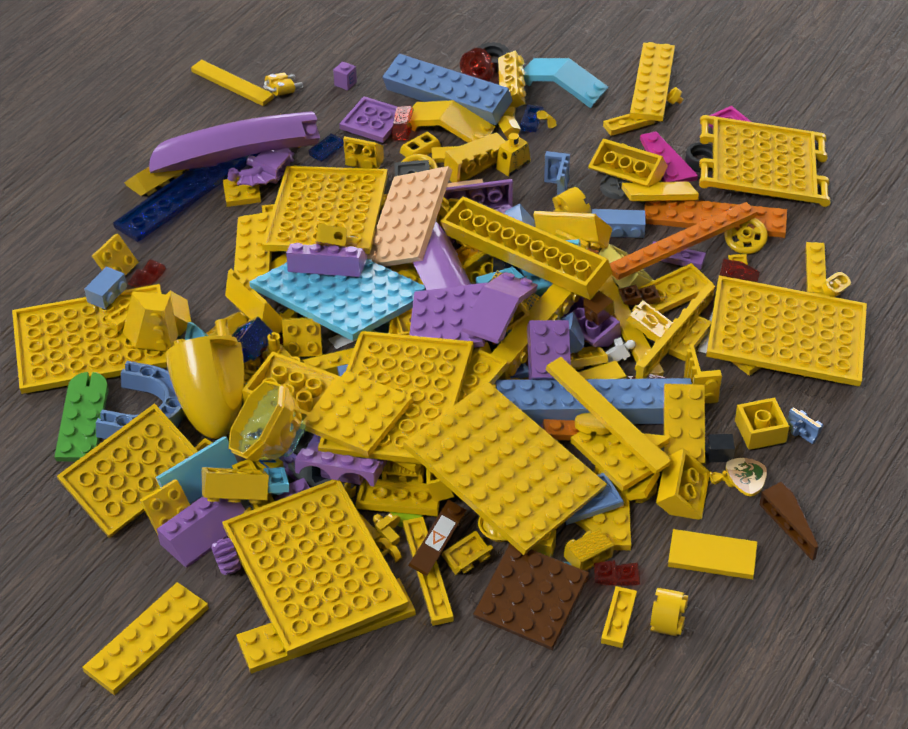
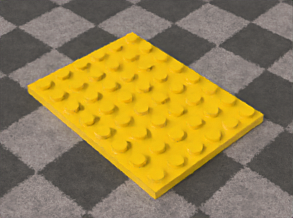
(328, 197)
(788, 330)
(73, 338)
(414, 365)
(505, 467)
(314, 566)

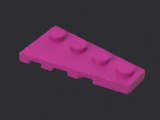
(677, 168)

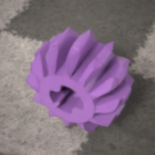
(226, 556)

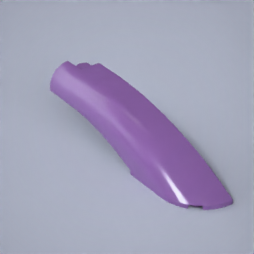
(234, 140)
(441, 263)

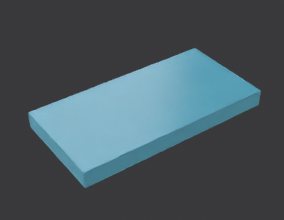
(189, 470)

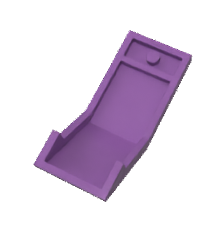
(497, 306)

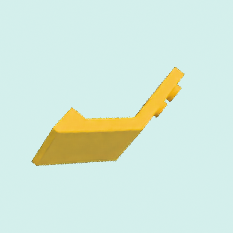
(451, 117)

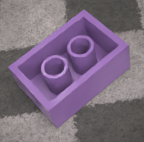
(546, 343)

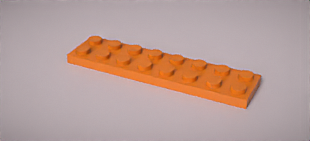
(691, 212)

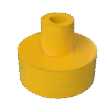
(674, 96)

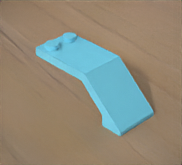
(568, 76)

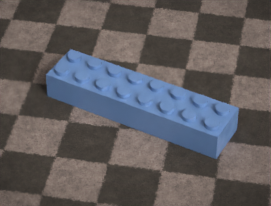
(435, 83)

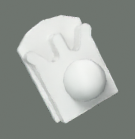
(620, 350)

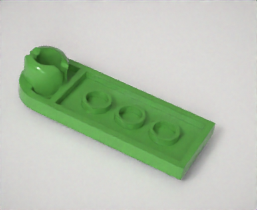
(81, 410)

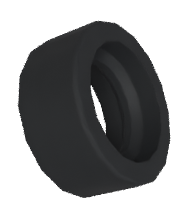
(698, 149)

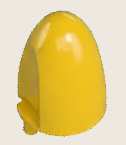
(208, 379)

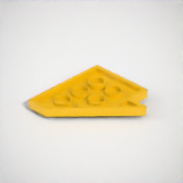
(615, 458)
(612, 523)

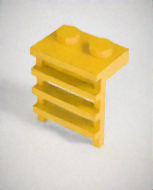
(710, 379)

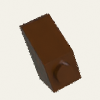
(598, 308)

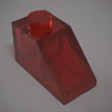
(739, 270)

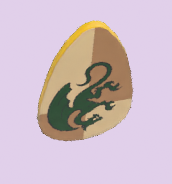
(746, 475)

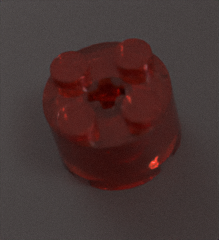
(477, 64)

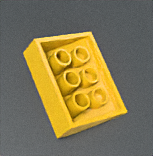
(303, 380)

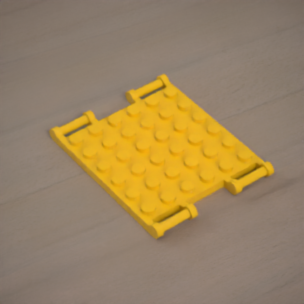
(764, 160)

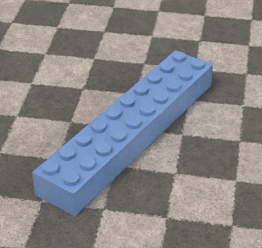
(636, 399)

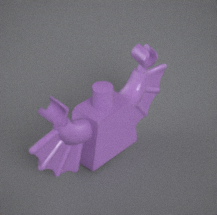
(267, 167)

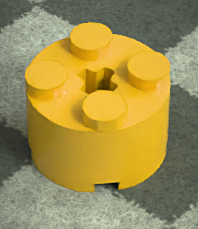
(571, 202)
(668, 611)

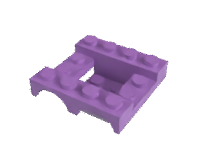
(339, 467)

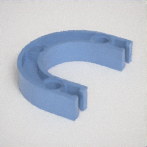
(146, 379)

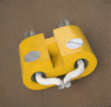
(281, 84)

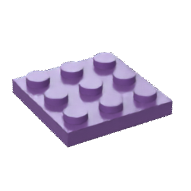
(370, 119)

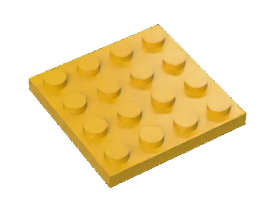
(357, 413)

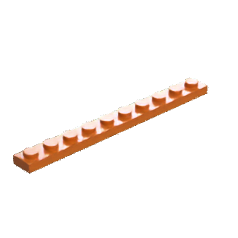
(682, 240)

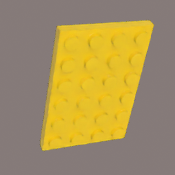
(125, 469)

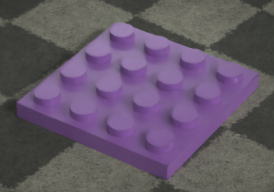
(444, 312)

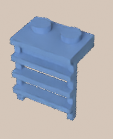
(557, 170)

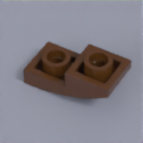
(633, 296)

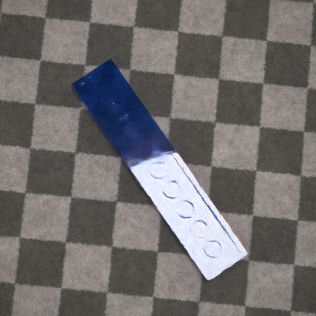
(175, 198)

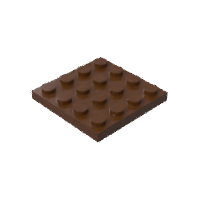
(531, 596)

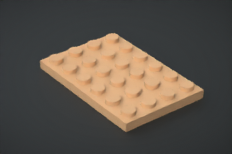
(409, 217)

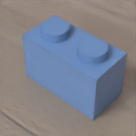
(105, 287)

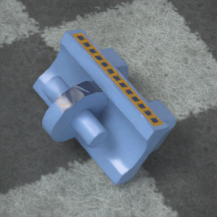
(803, 426)

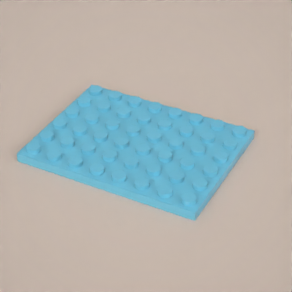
(341, 302)

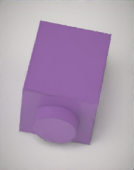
(345, 75)

